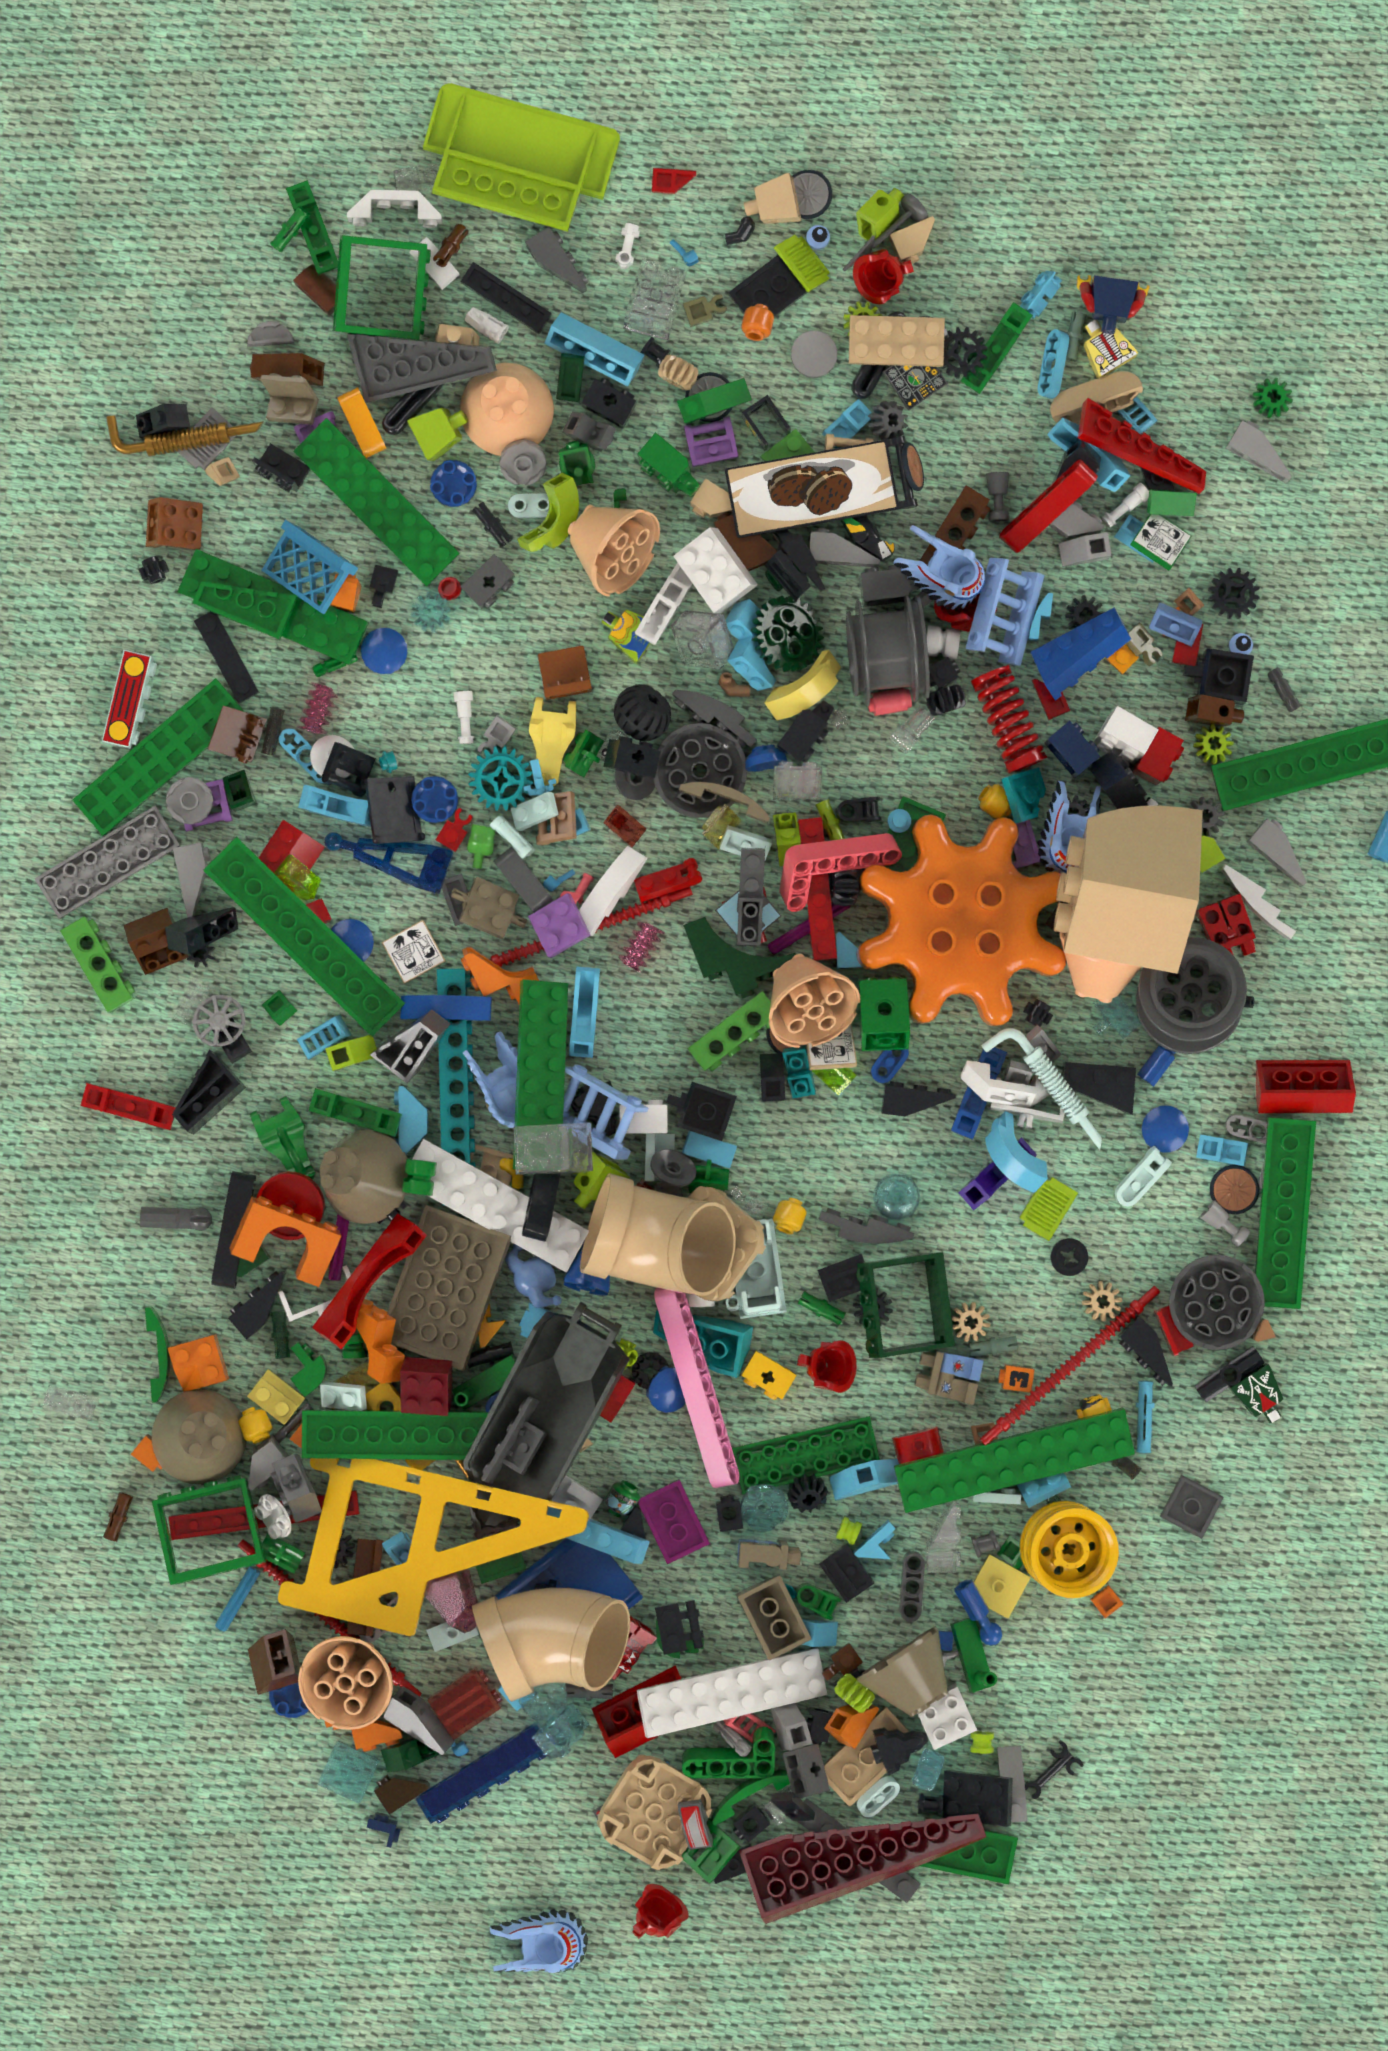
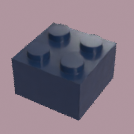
(1072, 748)

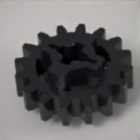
(971, 351)
(1227, 583)

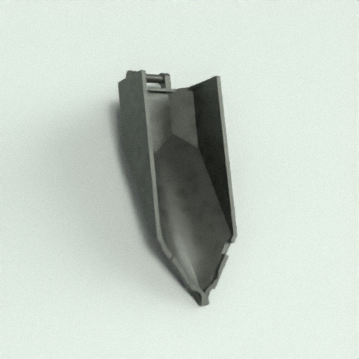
(572, 1376)

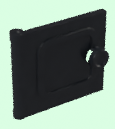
(392, 812)

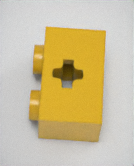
(782, 1376)

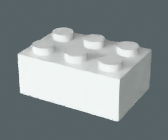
(715, 570)
(1125, 736)

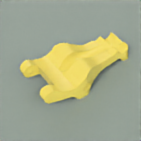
(551, 737)

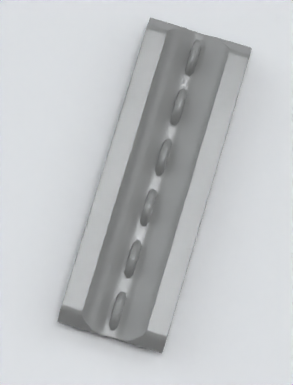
(107, 862)

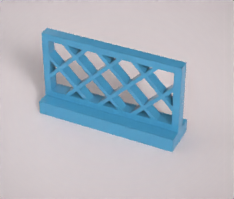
(321, 552)

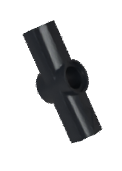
(1242, 1365)

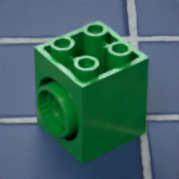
(884, 1014)

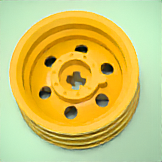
(1098, 1563)

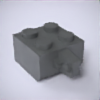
(884, 586)
(295, 1488)

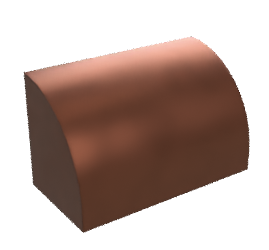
(317, 288)

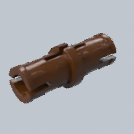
(450, 245)
(118, 1517)

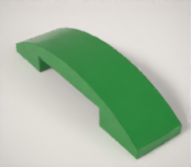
(313, 228)
(998, 346)
(355, 1112)
(154, 1323)
(725, 1809)

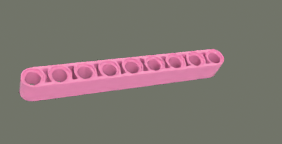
(697, 1387)

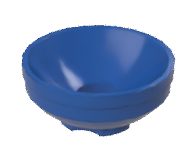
(764, 758)

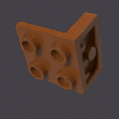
(174, 523)
(564, 672)

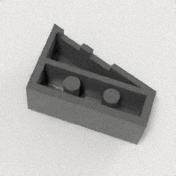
(411, 1046)

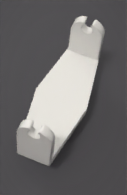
(1027, 1114)
(319, 1308)

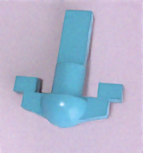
(539, 788)

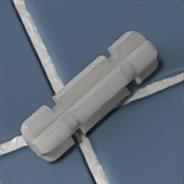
(732, 1738)

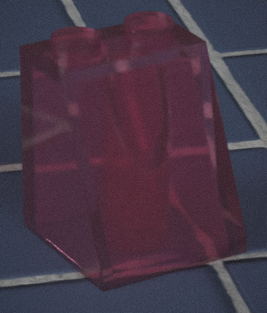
(453, 1599)

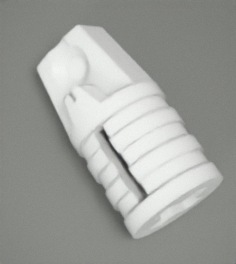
(486, 324)

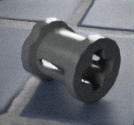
(985, 1543)

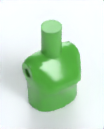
(480, 843)

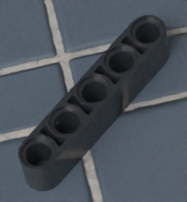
(237, 1200)
(540, 1206)

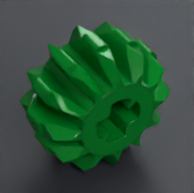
(1279, 393)

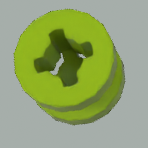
(848, 1530)
(982, 1742)

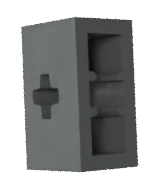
(475, 585)
(806, 1771)

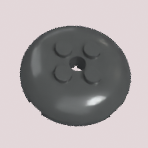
(696, 746)
(1240, 1306)

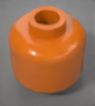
(757, 322)

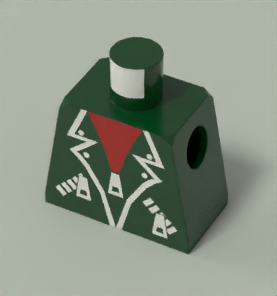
(1259, 1393)

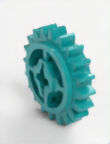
(498, 797)

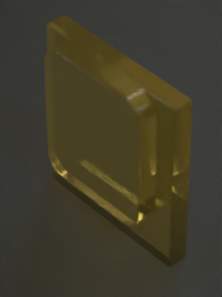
(717, 823)

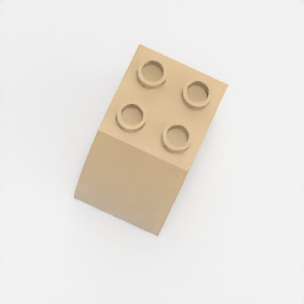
(1132, 886)

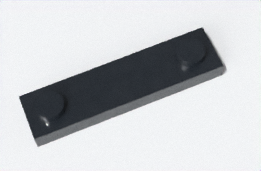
(506, 298)
(226, 656)

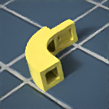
(806, 691)

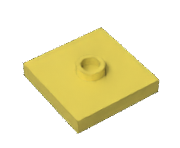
(1000, 1585)

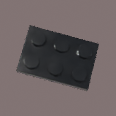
(771, 286)
(978, 1794)

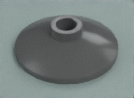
(633, 789)
(673, 1168)

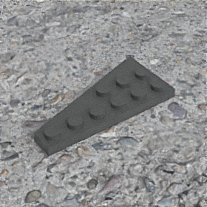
(405, 365)

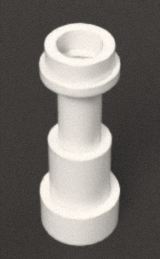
(1139, 494)
(463, 701)

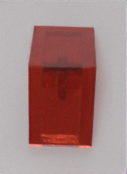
(624, 825)

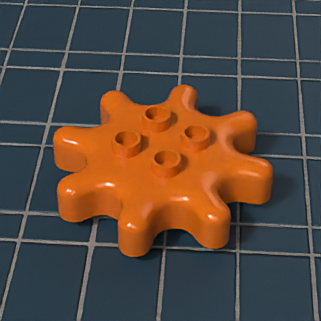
(961, 920)

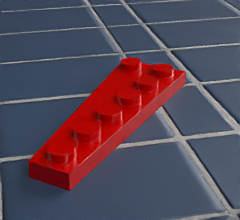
(1118, 438)

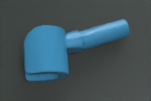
(689, 257)
(551, 884)
(460, 1749)

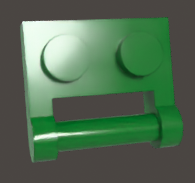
(713, 1858)

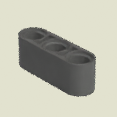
(523, 880)
(911, 1597)

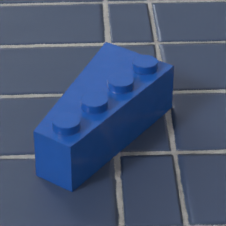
(1079, 651)

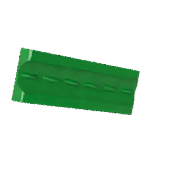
(811, 1451)

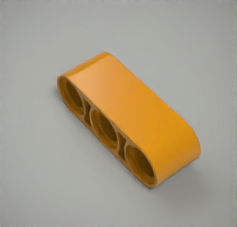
(361, 422)

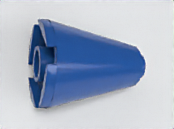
(576, 1280)

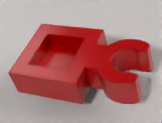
(452, 833)

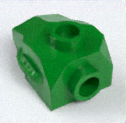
(577, 462)

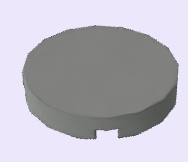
(814, 354)
(522, 462)
(189, 800)

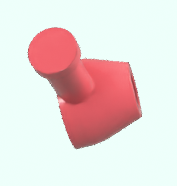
(581, 889)

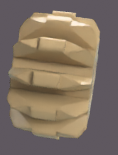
(678, 372)
(1109, 1296)
(973, 1314)

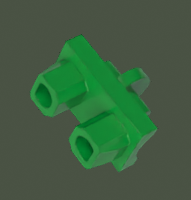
(583, 753)
(710, 1177)
(282, 1553)

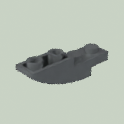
(707, 709)
(751, 896)
(875, 1231)

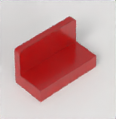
(1174, 1339)

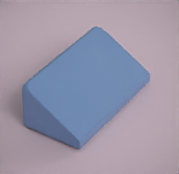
(1175, 624)

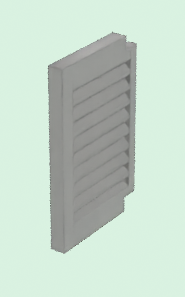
(206, 455)

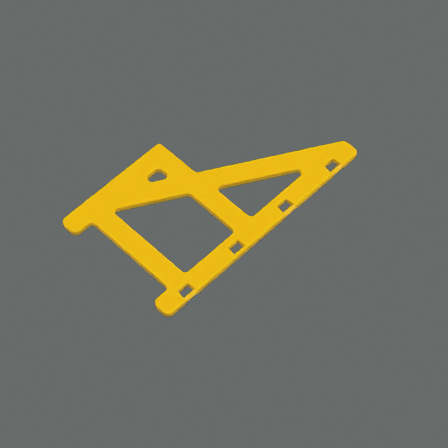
(360, 1597)

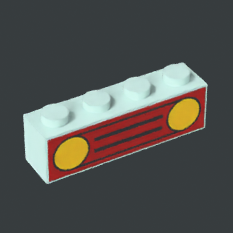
(128, 699)

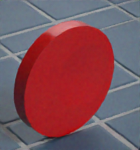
(297, 1193)

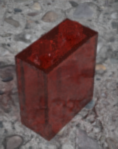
(465, 1702)

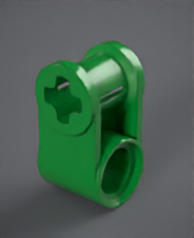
(818, 1600)

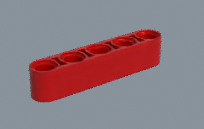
(1048, 506)

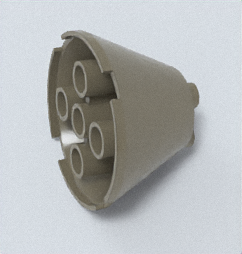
(364, 1176)
(198, 1436)
(910, 1675)

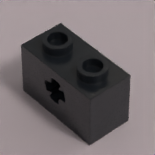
(616, 414)
(620, 757)

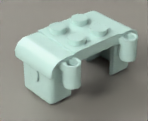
(761, 1286)

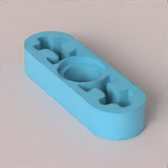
(1050, 385)
(289, 748)

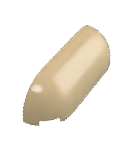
(1110, 391)

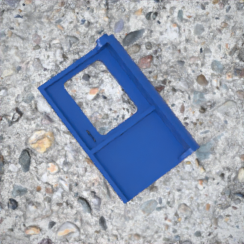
(577, 1568)

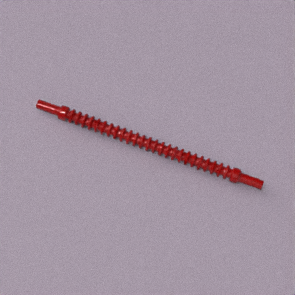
(650, 905)
(1003, 1423)
(397, 1677)

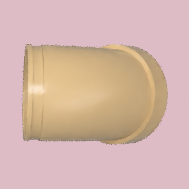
(658, 1239)
(553, 1638)

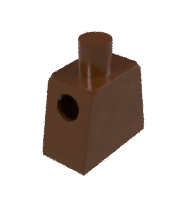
(1212, 710)

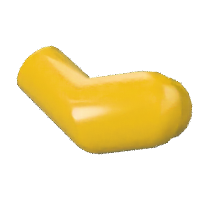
(507, 1165)

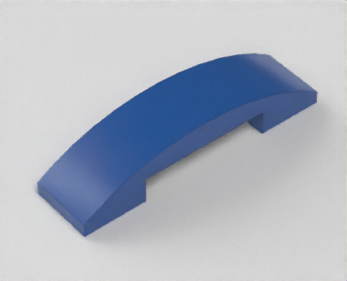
(447, 1006)
(972, 1105)

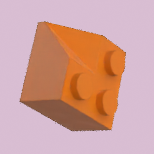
(198, 1363)

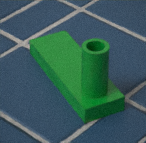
(483, 1383)
(972, 1655)

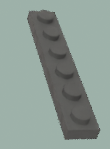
(901, 1885)

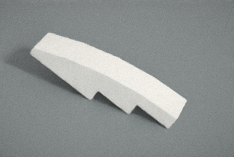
(664, 605)
(611, 887)
(1251, 896)

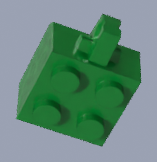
(667, 465)

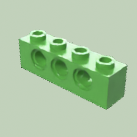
(74, 936)
(701, 1048)

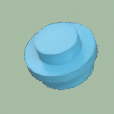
(899, 820)

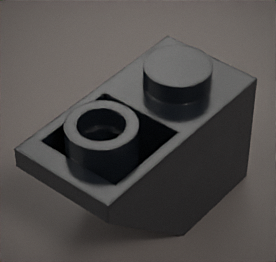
(162, 419)
(772, 1077)

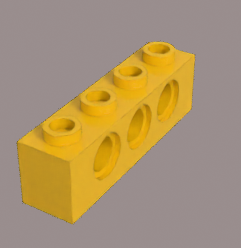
(387, 1392)

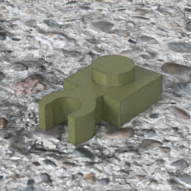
(699, 310)
(1141, 644)

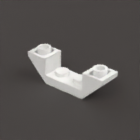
(362, 212)
(977, 1077)

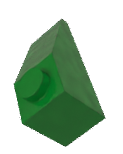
(714, 401)

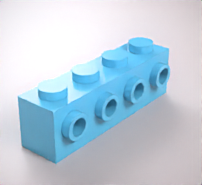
(600, 350)

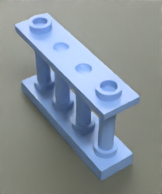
(1021, 614)
(614, 1146)

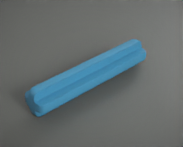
(237, 1598)

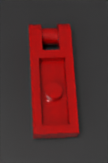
(668, 880)

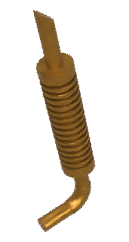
(181, 439)

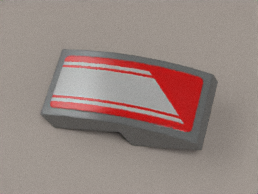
(694, 1824)

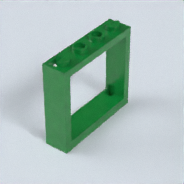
(343, 279)
(188, 1494)

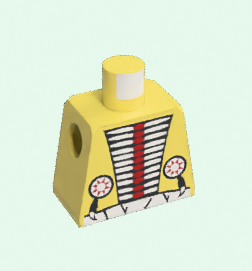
(1107, 351)

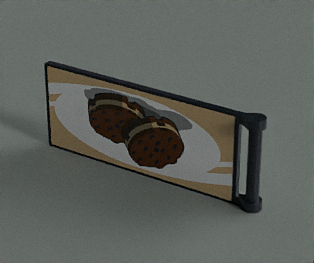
(816, 488)

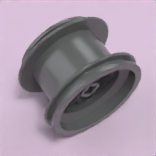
(888, 650)
(1203, 1032)

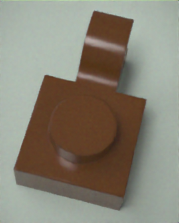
(844, 1660)

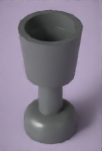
(997, 487)

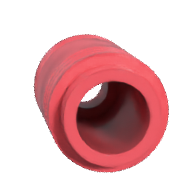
(890, 701)

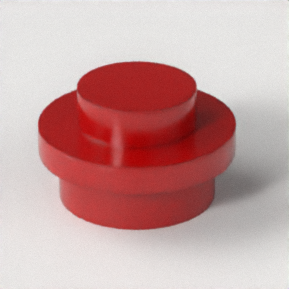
(449, 588)

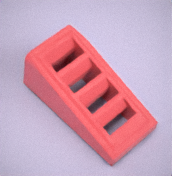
(744, 1732)

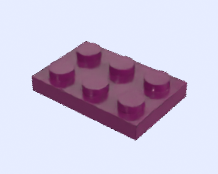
(673, 1521)

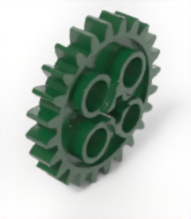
(787, 633)

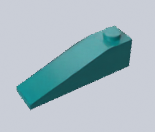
(722, 1342)

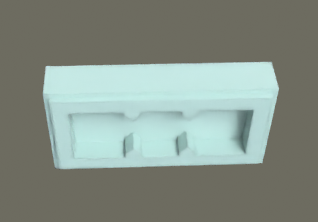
(445, 1636)

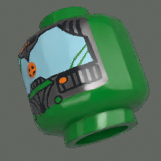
(622, 1498)

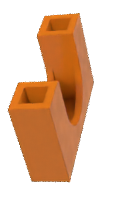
(263, 1217)

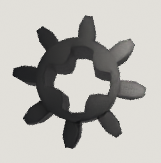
(153, 570)
(207, 956)
(1038, 1013)

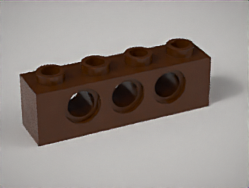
(968, 500)

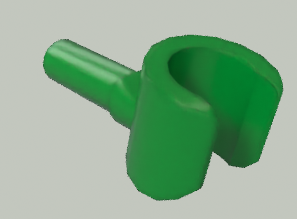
(619, 495)

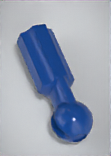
(1156, 1065)
(977, 1611)

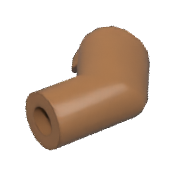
(731, 688)

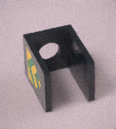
(775, 412)

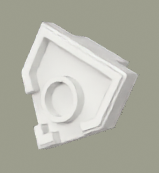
(576, 1495)

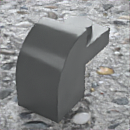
(589, 431)

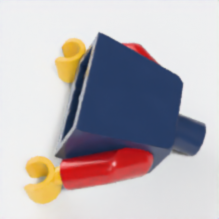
(1111, 299)

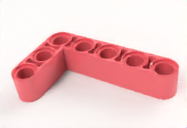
(829, 857)

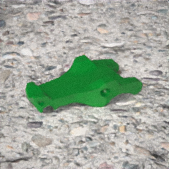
(285, 1138)

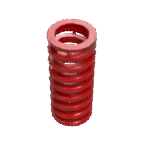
(990, 683)

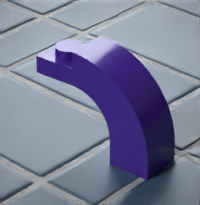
(987, 1181)

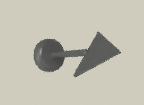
(913, 209)

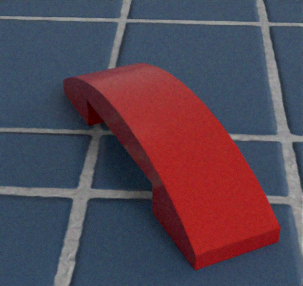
(128, 1106)

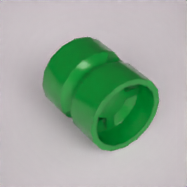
(419, 1177)

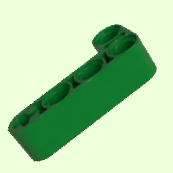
(729, 1757)

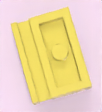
(276, 1397)

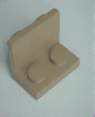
(290, 399)

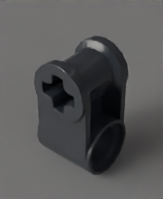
(861, 810)

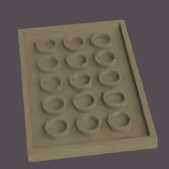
(447, 1287)

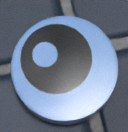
(818, 237)
(1241, 644)

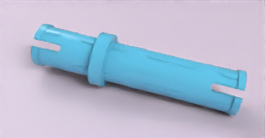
(1144, 1445)

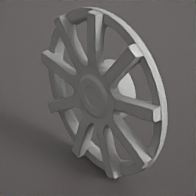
(218, 1020)

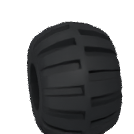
(642, 712)

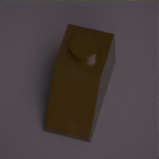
(398, 1791)

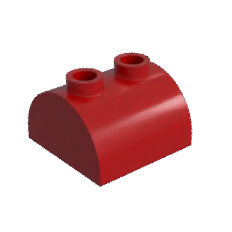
(918, 1445)

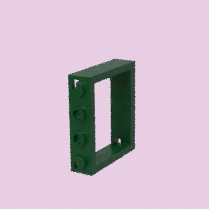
(938, 1302)

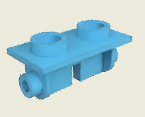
(1047, 285)

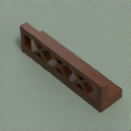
(367, 1561)

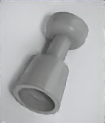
(1218, 1218)

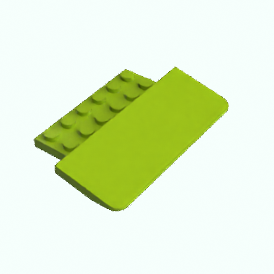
(517, 156)

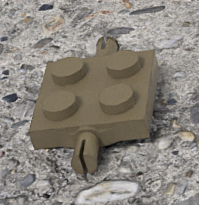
(488, 907)

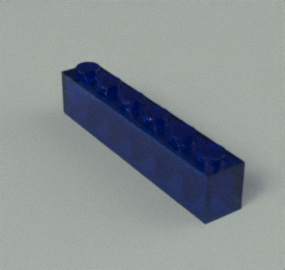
(481, 1774)

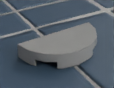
(269, 334)

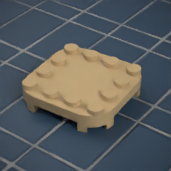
(748, 1240)
(644, 1811)

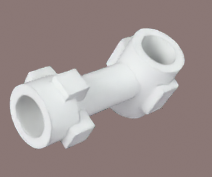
(624, 257)

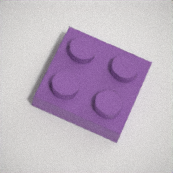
(559, 925)

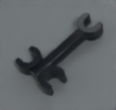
(1065, 1758)

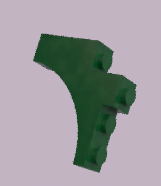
(717, 956)

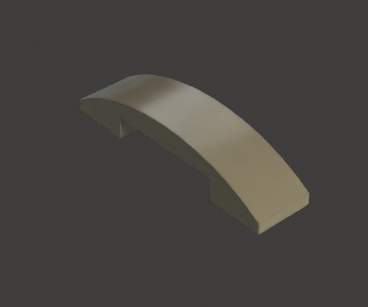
(697, 789)

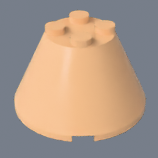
(507, 407)
(614, 545)
(1098, 977)
(810, 1003)
(345, 1682)

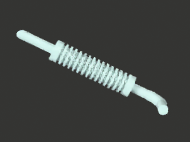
(1049, 1077)

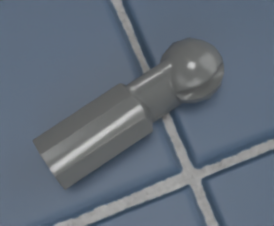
(175, 1218)

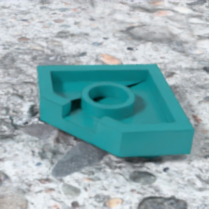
(1024, 793)

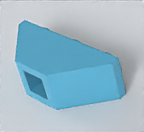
(414, 1119)
(864, 1478)

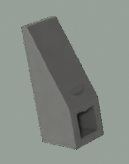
(550, 256)
(417, 1719)

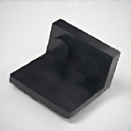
(282, 467)

